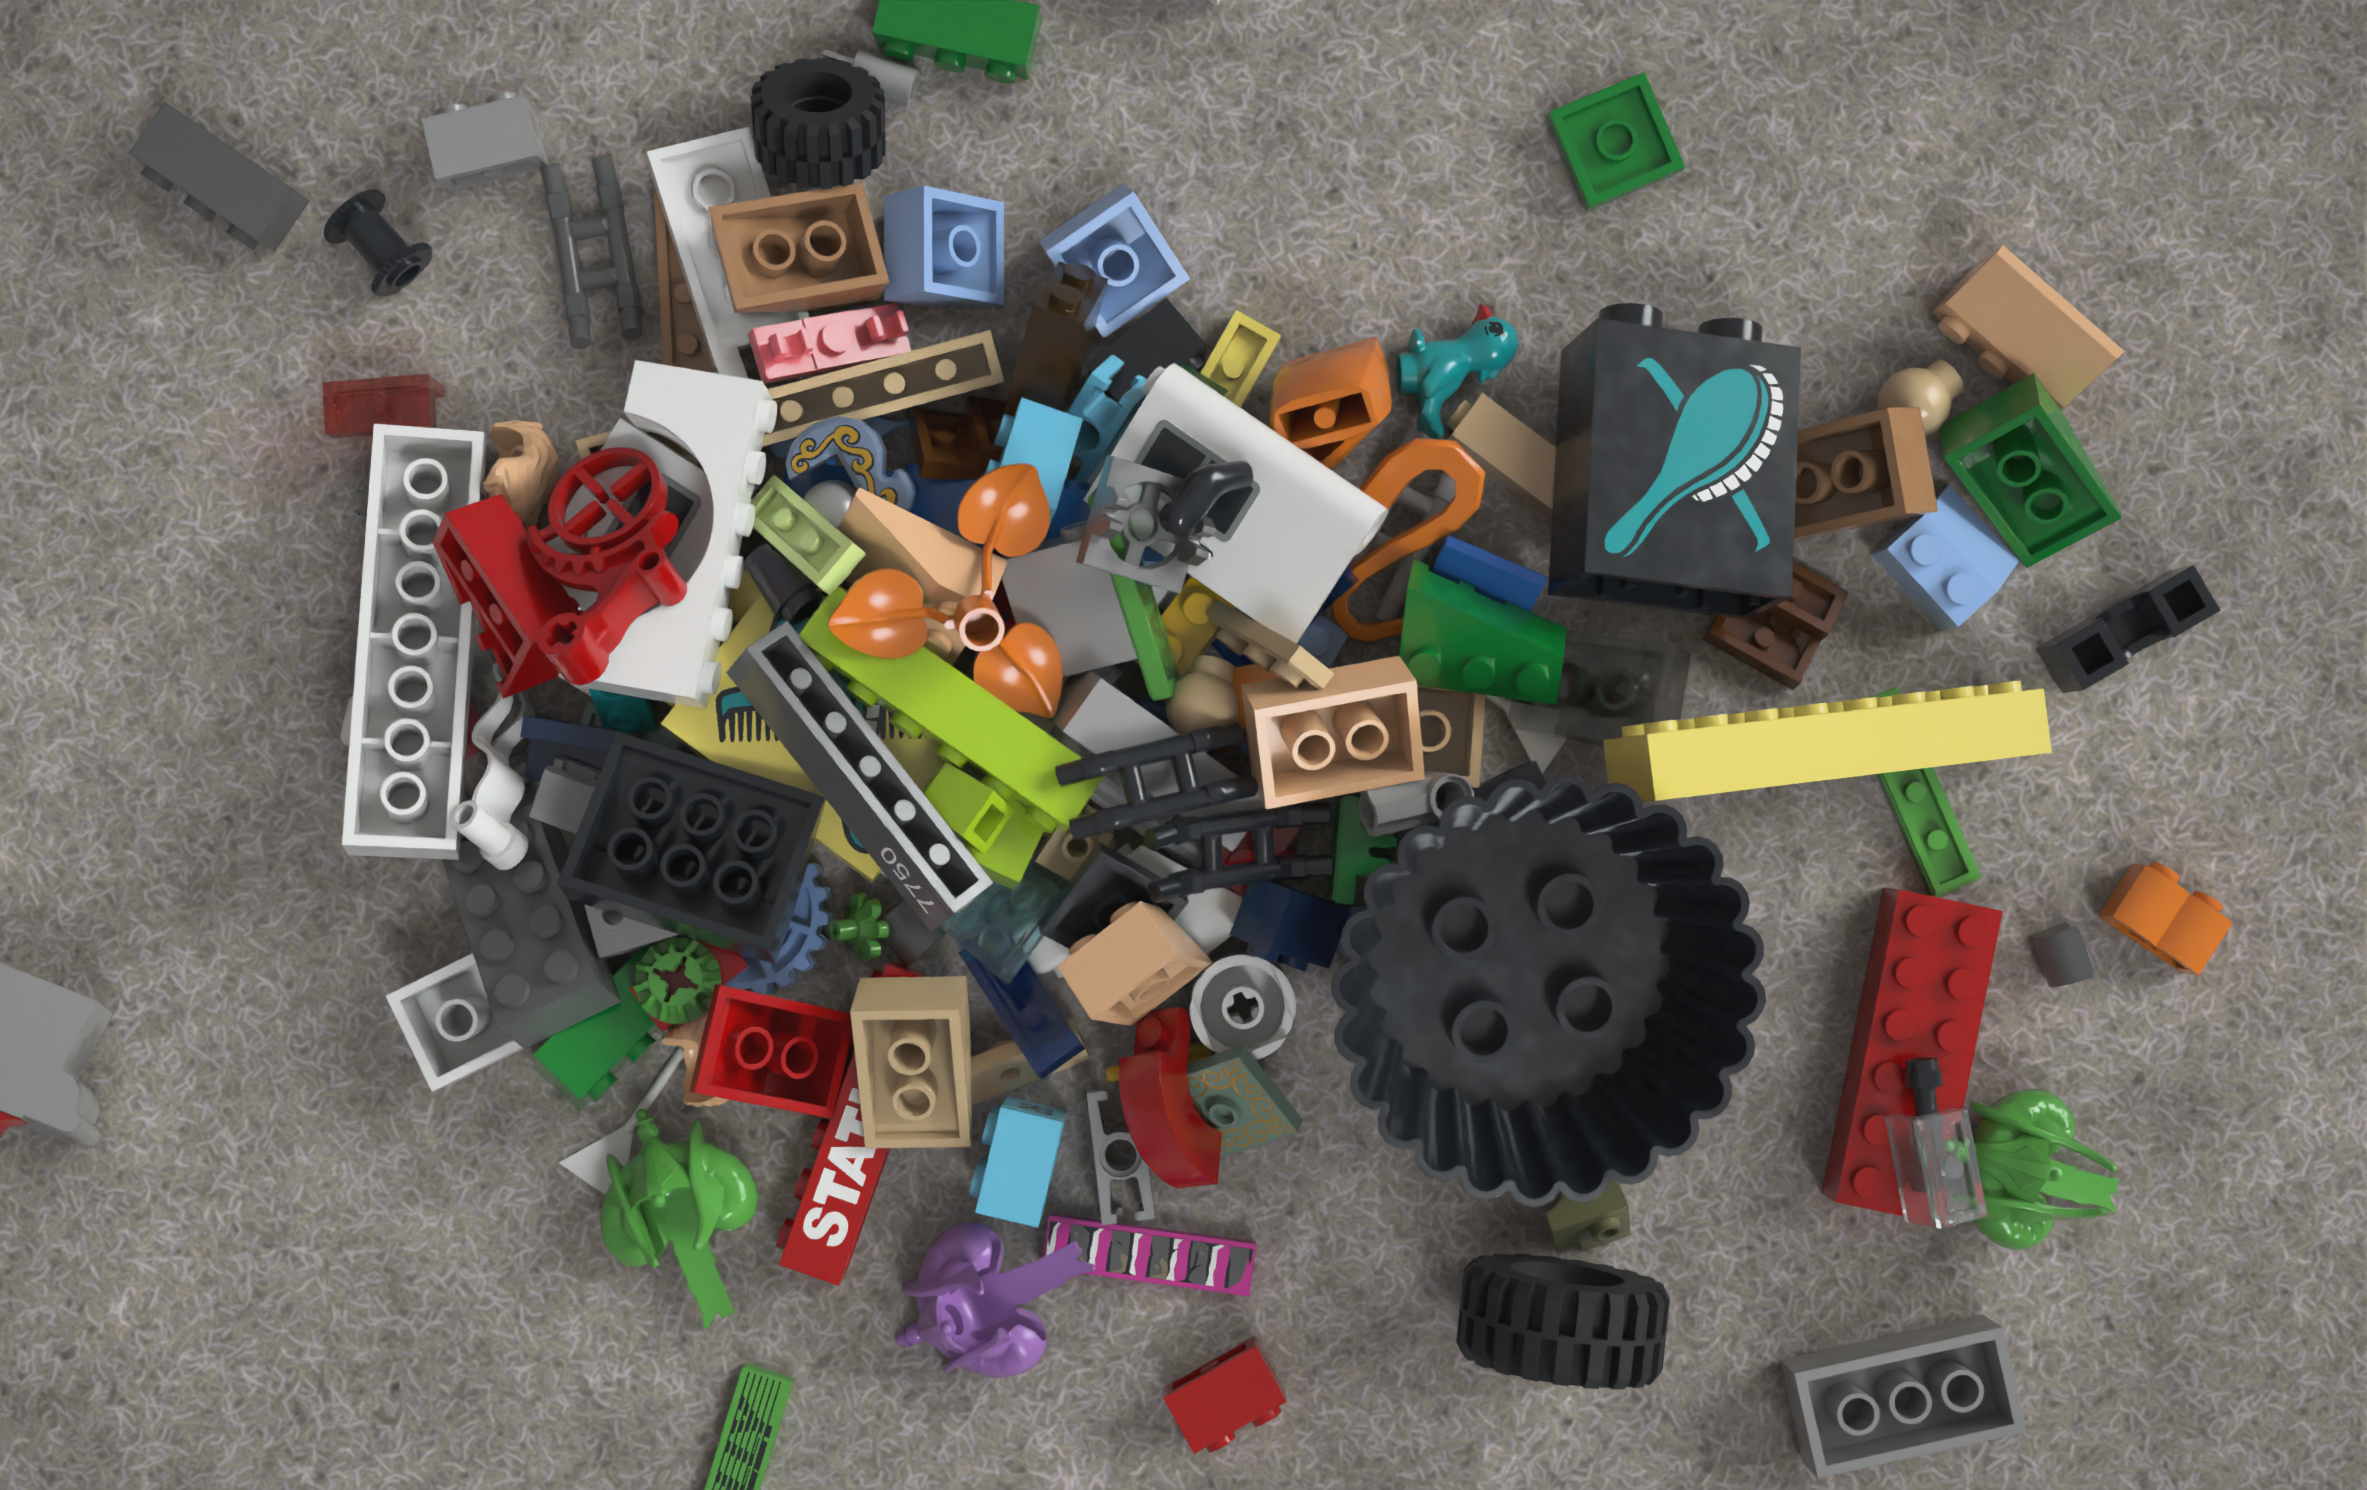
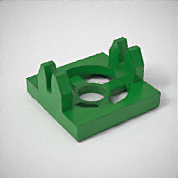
(1351, 850)

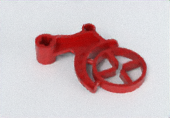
(622, 567)

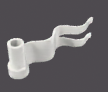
(500, 790)

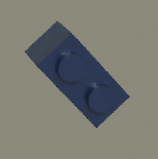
(1289, 925)

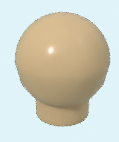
(1924, 388)
(1204, 696)

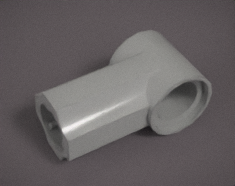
(1410, 803)

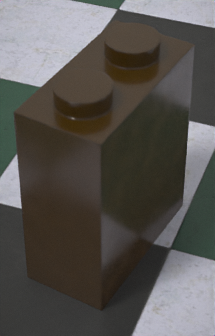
(1057, 338)

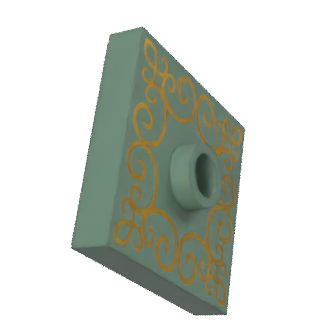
(1240, 1100)

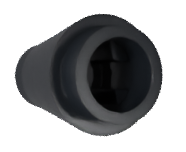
(783, 585)

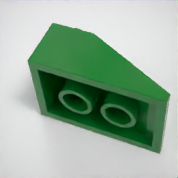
(2028, 471)

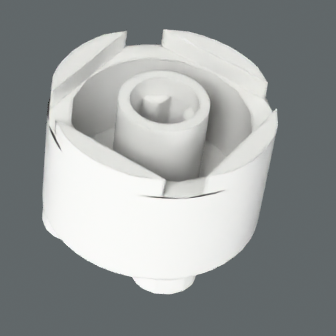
(1255, 977)

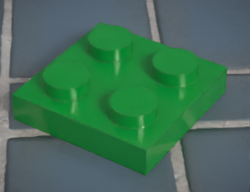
(1615, 141)

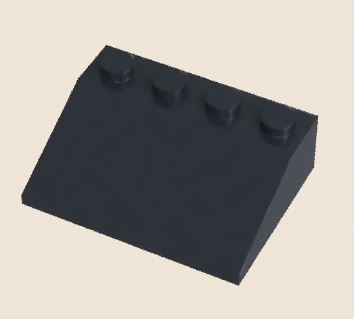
(693, 847)

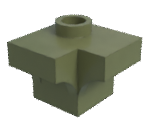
(1589, 1222)

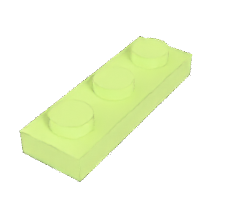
(804, 535)

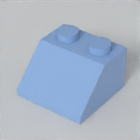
(1122, 245)
(943, 248)
(1947, 561)

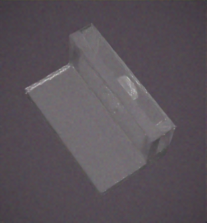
(1936, 1168)

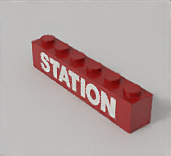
(840, 1185)

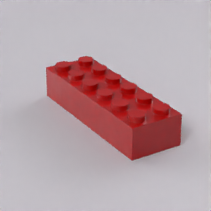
(1916, 1001)

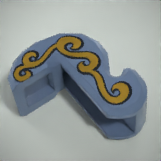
(861, 454)

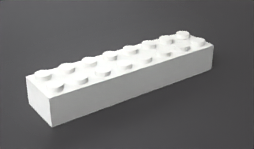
(411, 650)

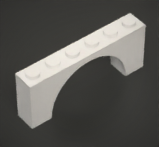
(723, 425)

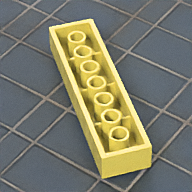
(1828, 741)

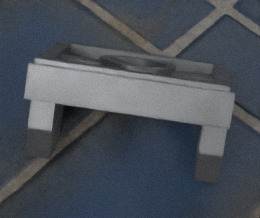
(1111, 516)

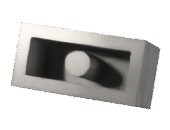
(484, 141)

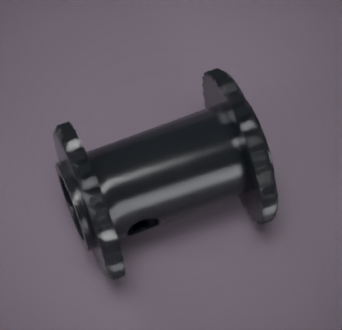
(377, 242)

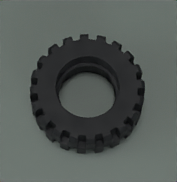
(1563, 1321)

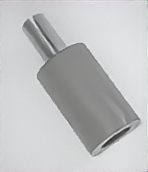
(895, 78)

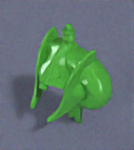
(2015, 1167)
(679, 1196)

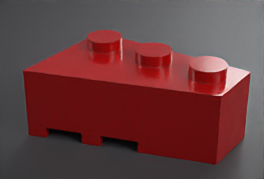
(510, 593)

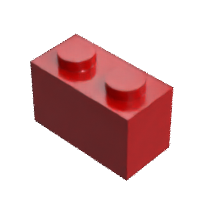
(1225, 1397)

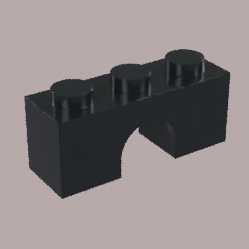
(2126, 627)

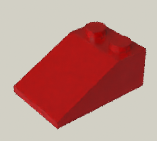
(772, 1052)

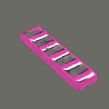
(1156, 1254)

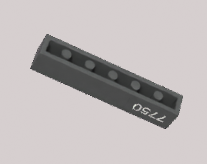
(858, 775)

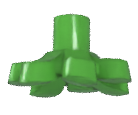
(861, 927)

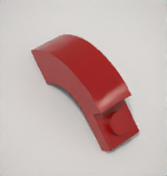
(1160, 1106)

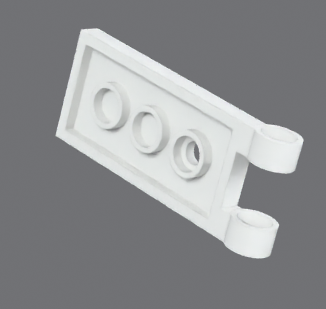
(687, 182)

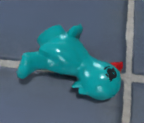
(1439, 366)

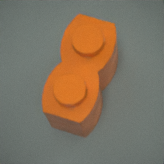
(2165, 917)

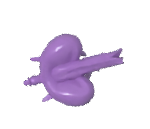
(972, 1307)

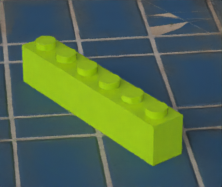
(960, 719)

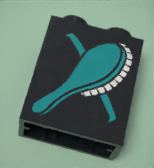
(1675, 465)

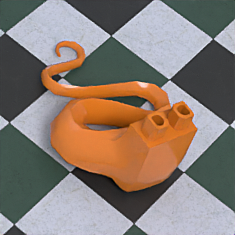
(1326, 410)

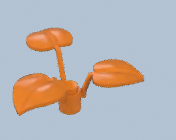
(886, 614)

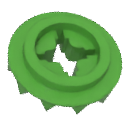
(686, 1003)

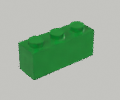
(962, 33)

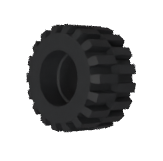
(818, 123)

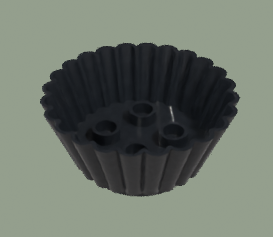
(1548, 990)

